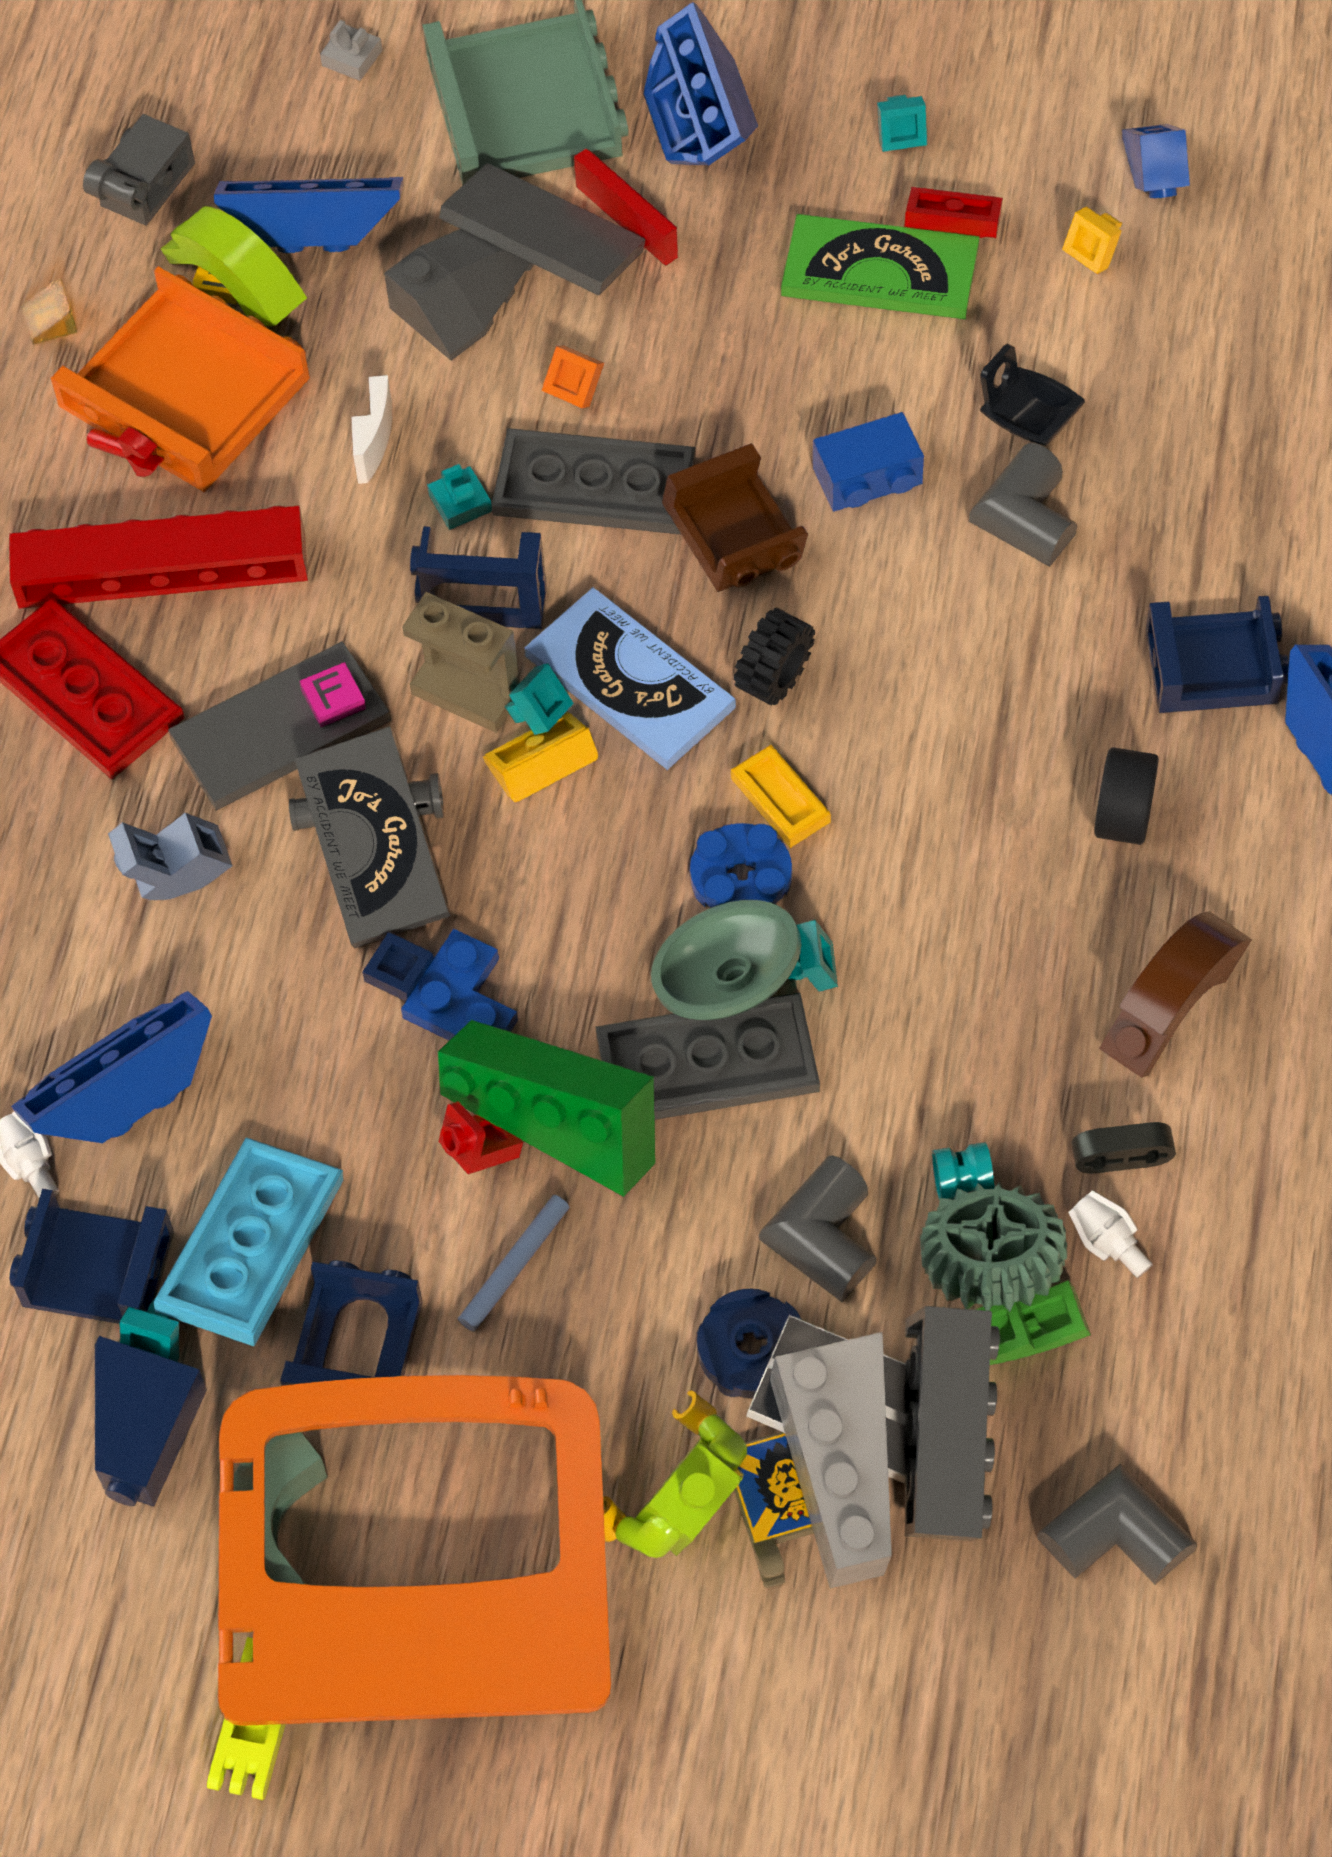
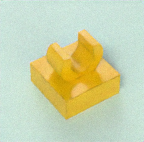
(1092, 239)

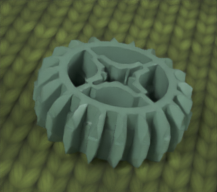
(993, 1247)

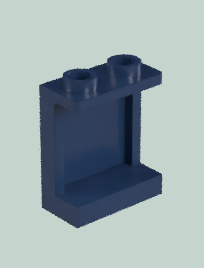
(1216, 658)

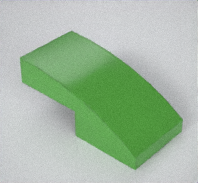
(1039, 1327)

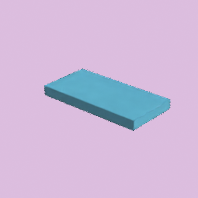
(249, 1241)

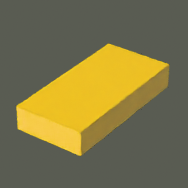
(780, 796)

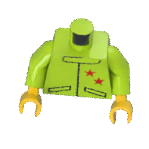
(689, 1493)

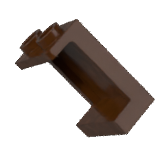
(732, 519)

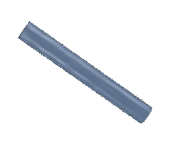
(513, 1263)

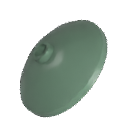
(726, 960)

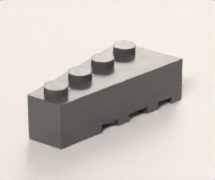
(949, 1422)

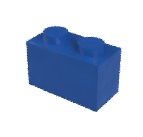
(868, 462)

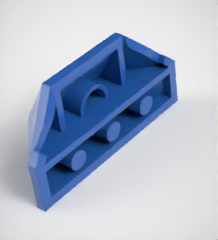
(696, 92)
(310, 211)
(1311, 706)
(120, 1075)

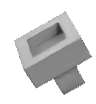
(350, 51)

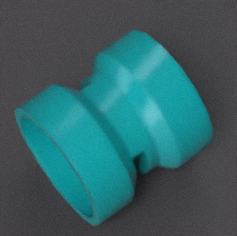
(962, 1170)

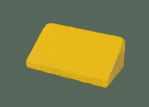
(541, 759)

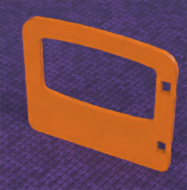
(414, 1649)

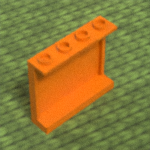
(187, 379)

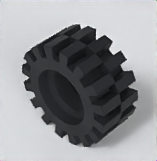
(774, 656)

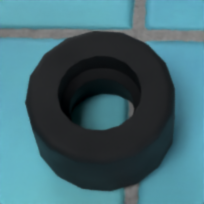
(1126, 795)

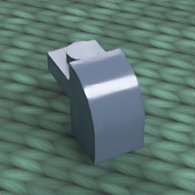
(175, 860)

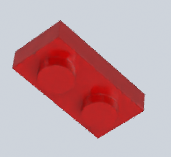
(953, 212)

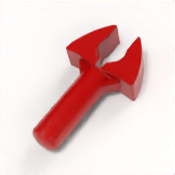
(130, 446)

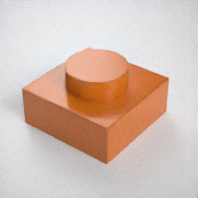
(572, 376)

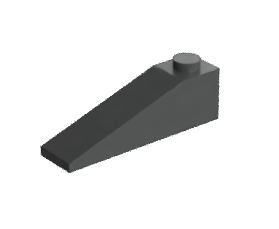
(453, 289)

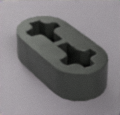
(1123, 1147)

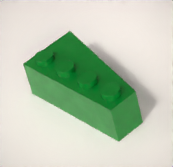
(556, 1101)

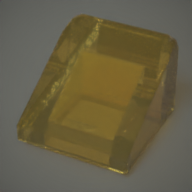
(49, 314)

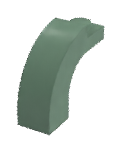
(290, 1472)

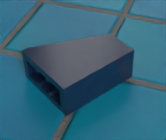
(140, 1419)

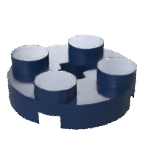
(723, 1329)

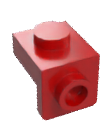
(475, 1141)

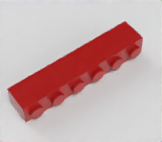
(158, 556)

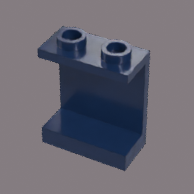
(90, 1261)

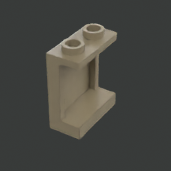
(467, 661)

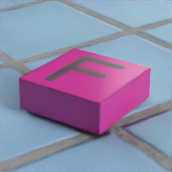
(332, 694)

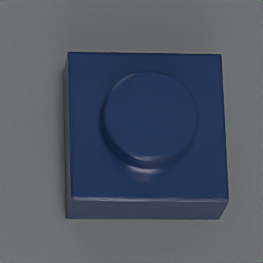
(397, 966)

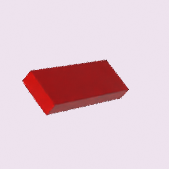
(626, 206)

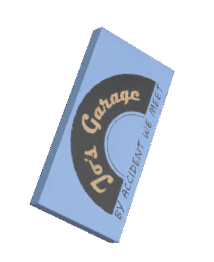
(631, 678)

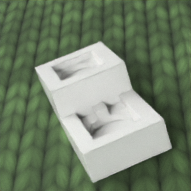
(372, 431)

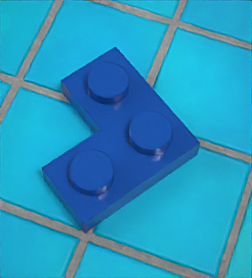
(449, 990)

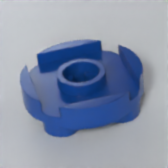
(735, 845)

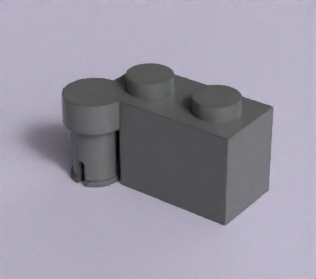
(141, 170)

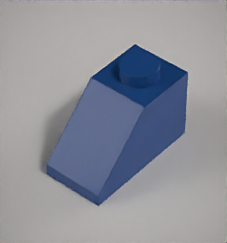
(1157, 158)

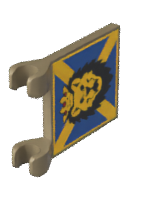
(771, 1503)

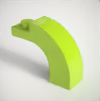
(238, 261)

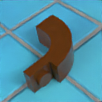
(1177, 976)

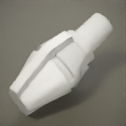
(25, 1154)
(1109, 1232)

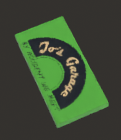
(880, 266)

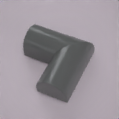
(1015, 509)
(808, 1231)
(1120, 1514)

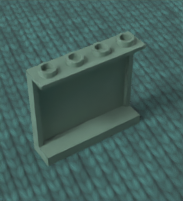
(526, 95)

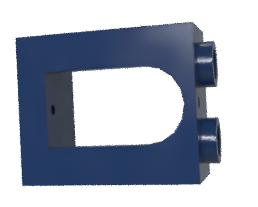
(524, 572)
(334, 1289)

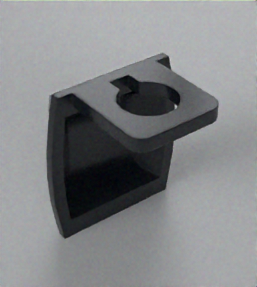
(1026, 400)

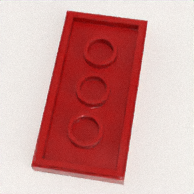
(84, 688)

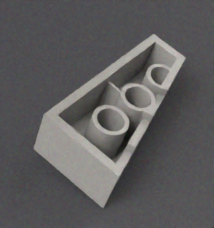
(838, 1443)

